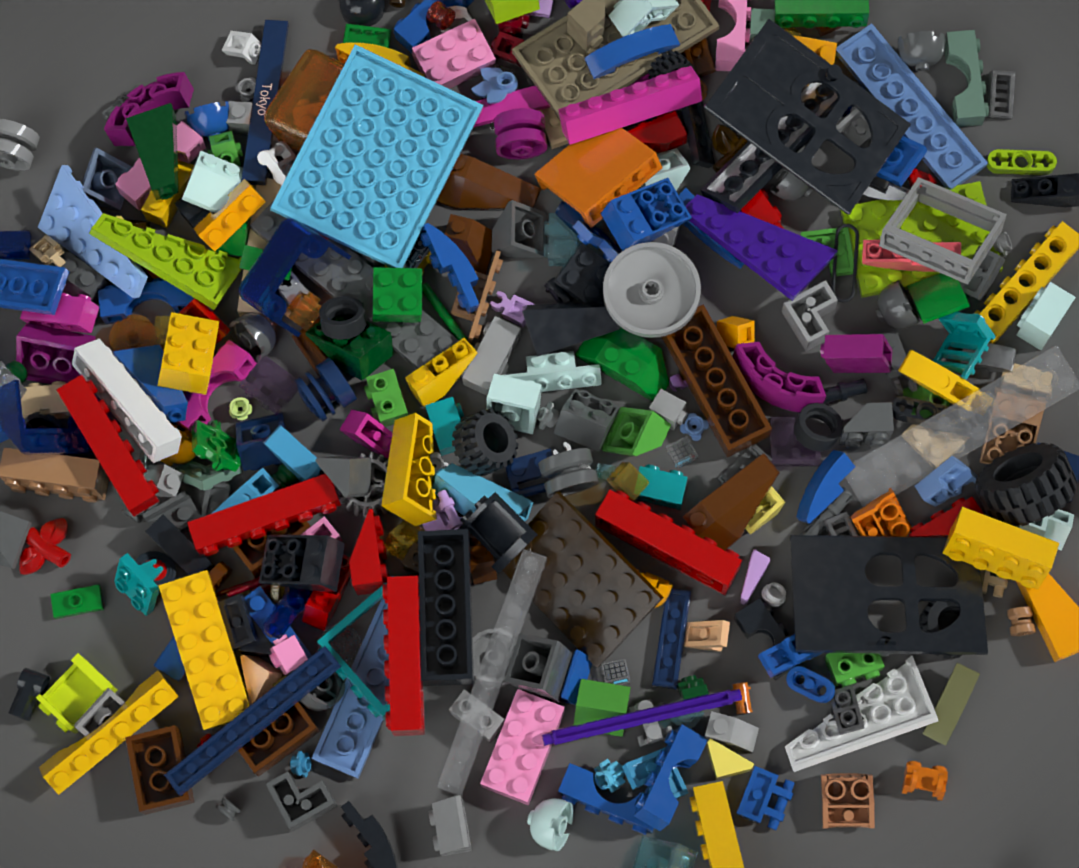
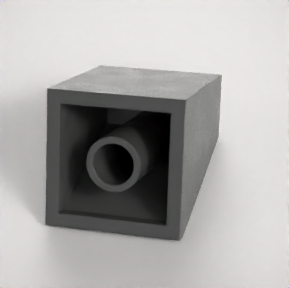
(539, 666)

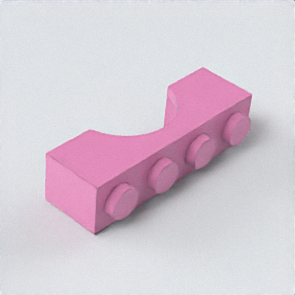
(732, 46)
(135, 184)

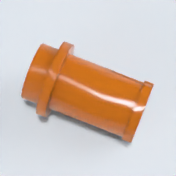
(743, 705)

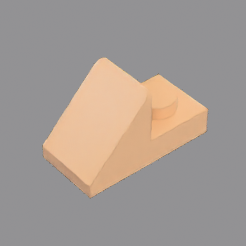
(707, 635)

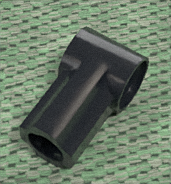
(29, 687)

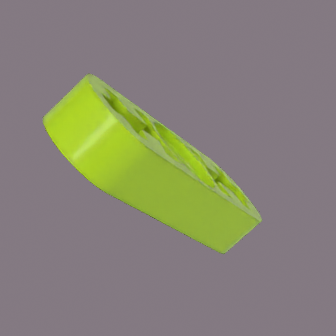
(1038, 169)

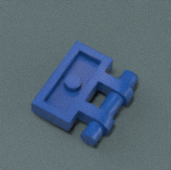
(757, 796)

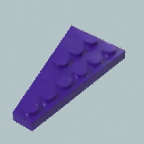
(772, 252)

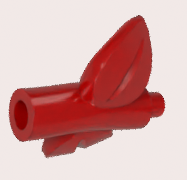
(44, 547)

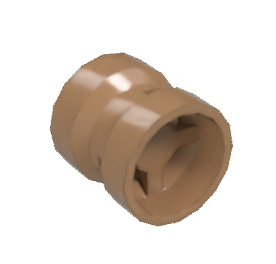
(1021, 621)

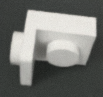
(242, 45)

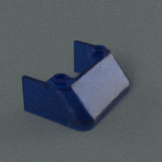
(275, 262)
(37, 441)

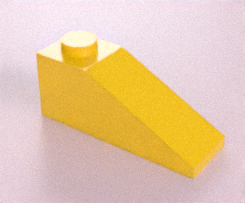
(163, 211)

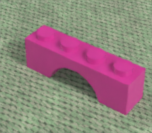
(228, 365)

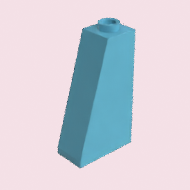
(469, 488)

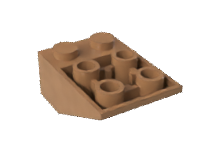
(1018, 436)

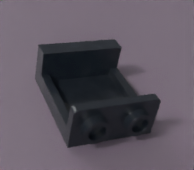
(498, 529)

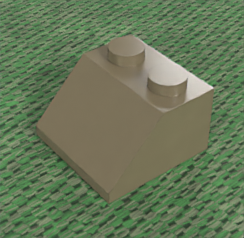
(587, 23)

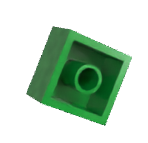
(397, 295)

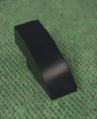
(178, 546)

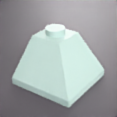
(673, 167)

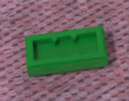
(367, 34)
(77, 601)

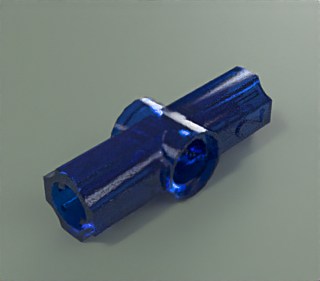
(285, 612)

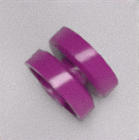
(520, 134)

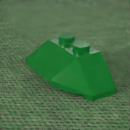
(627, 360)

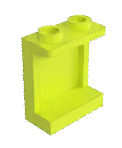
(74, 693)

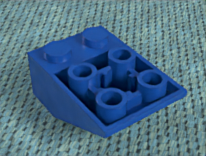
(645, 214)

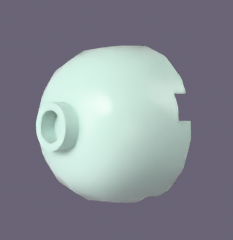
(550, 822)

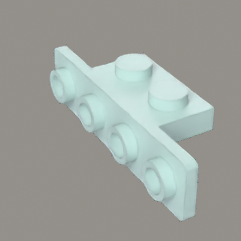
(559, 372)

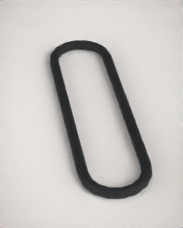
(855, 262)

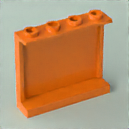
(598, 171)

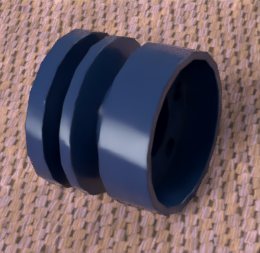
(325, 389)

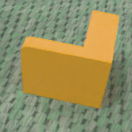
(736, 330)

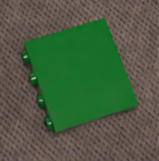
(821, 13)

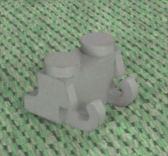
(652, 730)

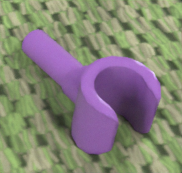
(676, 381)

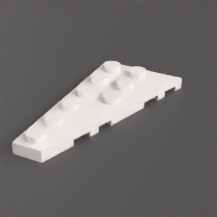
(887, 710)

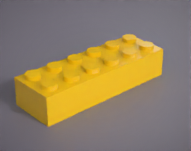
(205, 649)

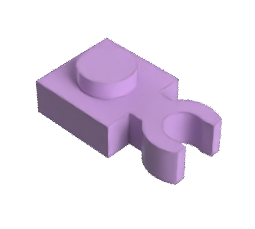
(511, 308)

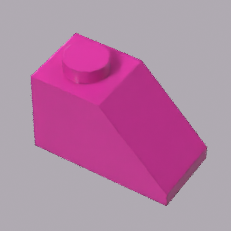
(367, 432)

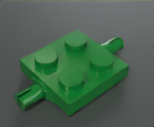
(215, 445)

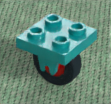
(141, 578)

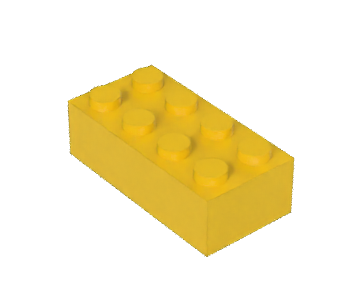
(1000, 548)

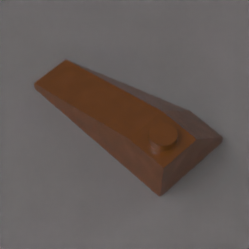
(484, 187)
(732, 505)

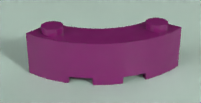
(168, 88)
(773, 385)

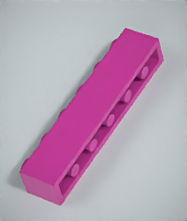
(630, 104)

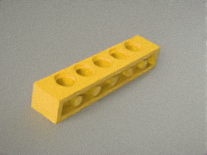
(1061, 237)

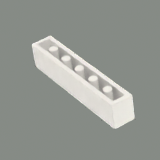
(127, 400)

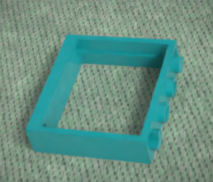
(345, 671)

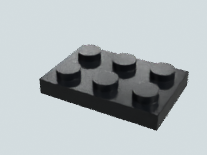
(583, 275)

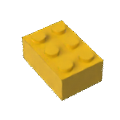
(188, 353)

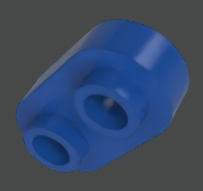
(811, 685)

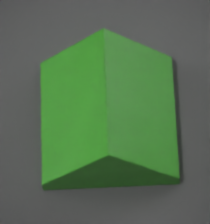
(600, 701)

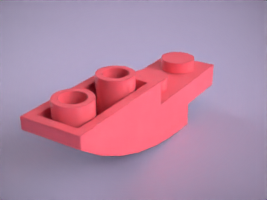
(879, 257)

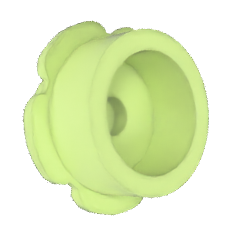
(234, 406)

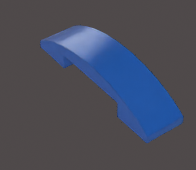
(630, 48)

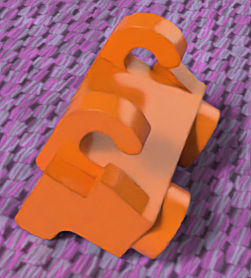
(927, 779)

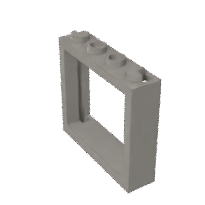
(933, 255)

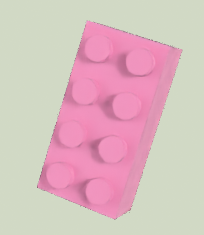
(520, 747)

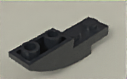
(371, 833)

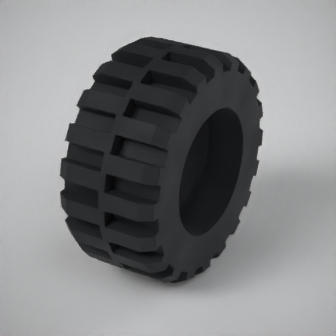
(1026, 484)

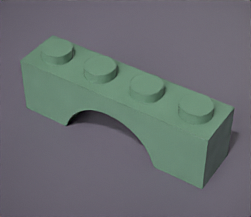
(962, 52)

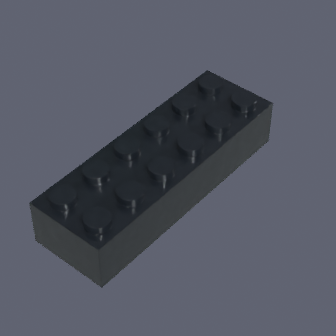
(445, 607)

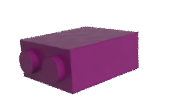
(857, 353)

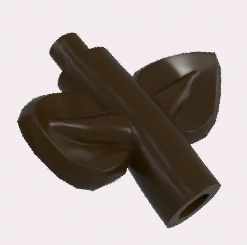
(726, 143)

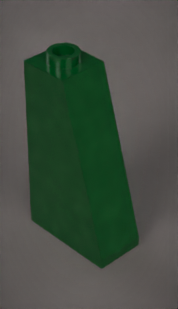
(157, 146)

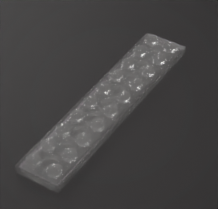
(964, 426)

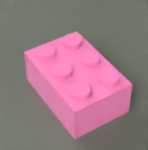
(454, 55)

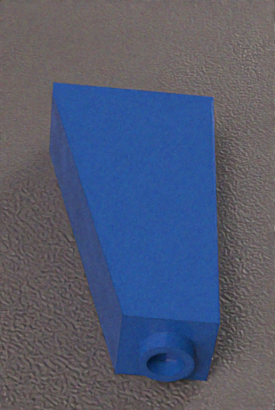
(145, 367)

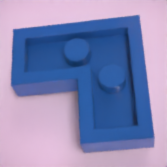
(598, 239)

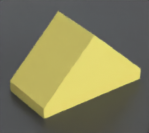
(767, 509)
(726, 762)

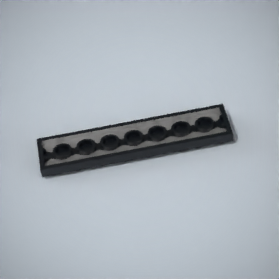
(751, 168)

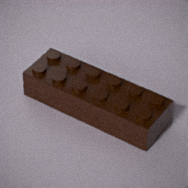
(717, 384)

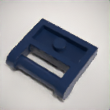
(527, 469)

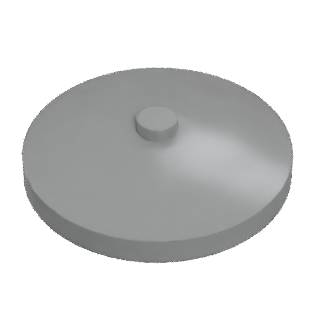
(651, 289)

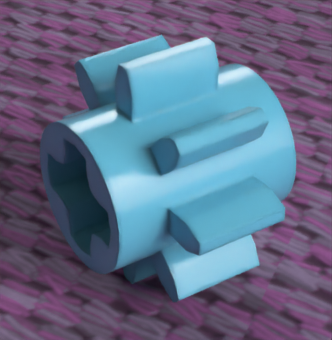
(609, 775)

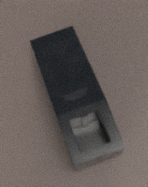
(1047, 190)

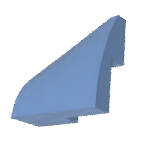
(945, 481)

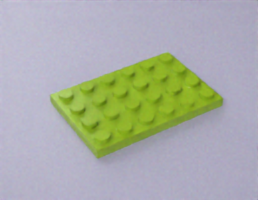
(922, 222)

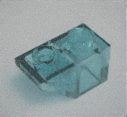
(561, 241)

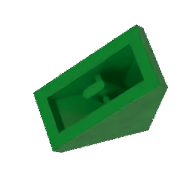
(235, 244)

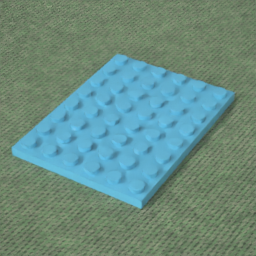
(377, 158)

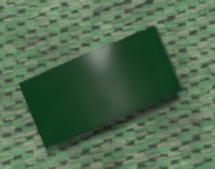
(692, 687)

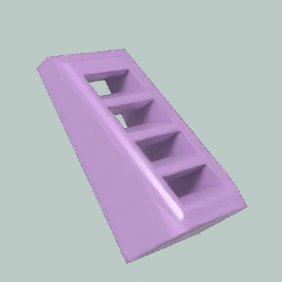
(757, 566)

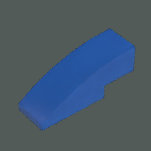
(824, 486)

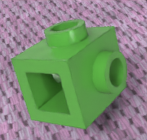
(225, 148)

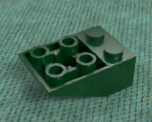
(356, 355)

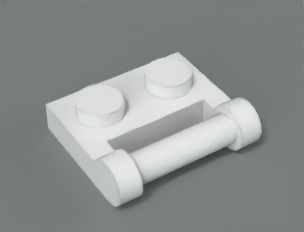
(279, 169)

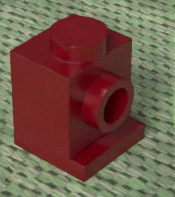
(501, 44)

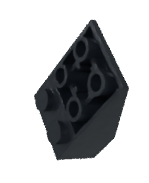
(302, 562)

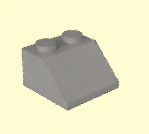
(451, 826)

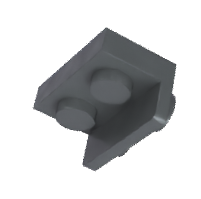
(176, 509)

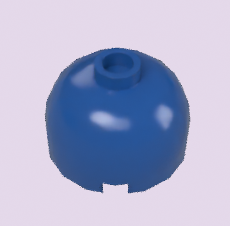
(209, 119)

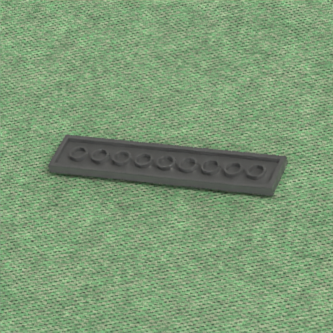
(354, 278)

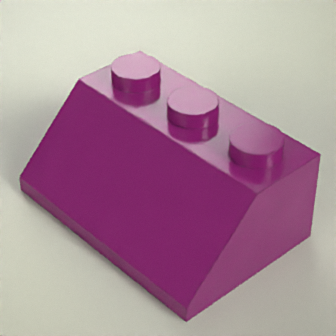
(48, 352)

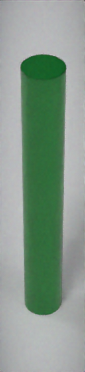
(443, 312)

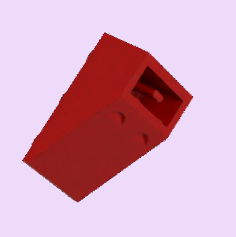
(367, 559)

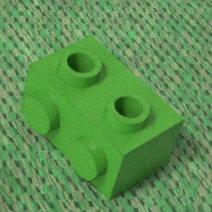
(386, 397)
(851, 666)

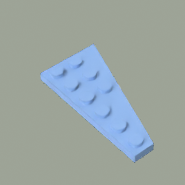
(69, 220)

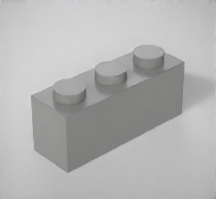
(492, 354)

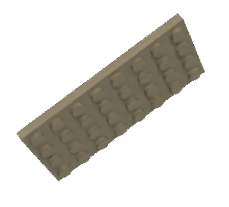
(558, 62)

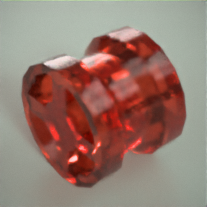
(441, 15)

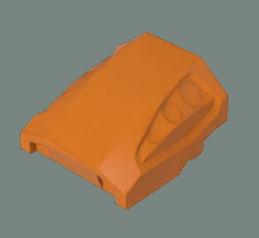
(882, 517)

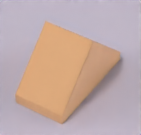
(258, 676)

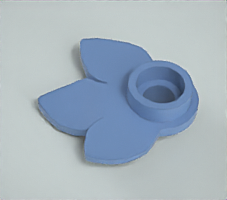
(495, 85)

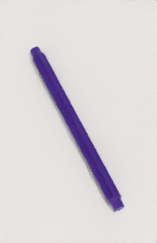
(641, 717)

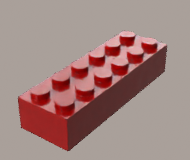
(668, 541)
(404, 652)

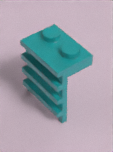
(965, 332)

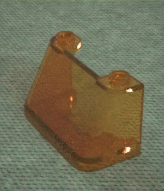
(302, 97)

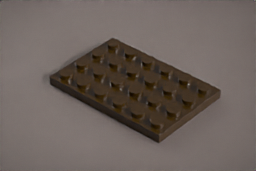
(585, 582)

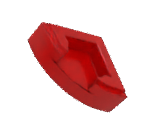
(916, 173)

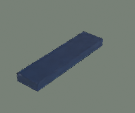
(671, 639)

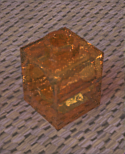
(304, 309)

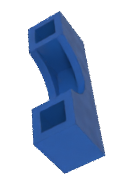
(414, 28)
(117, 304)
(580, 788)
(658, 803)

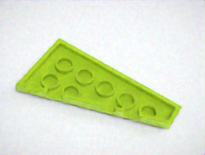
(177, 260)

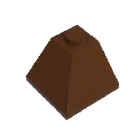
(472, 240)

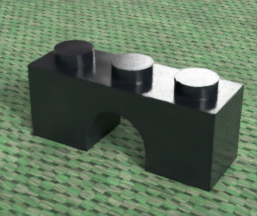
(758, 619)

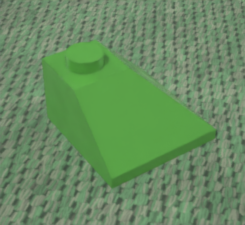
(635, 432)

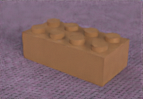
(54, 474)

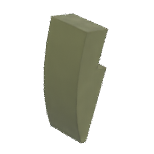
(951, 703)

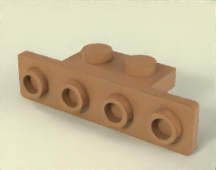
(483, 287)

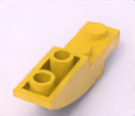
(344, 49)
(936, 378)

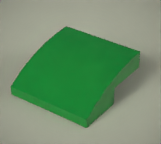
(937, 297)

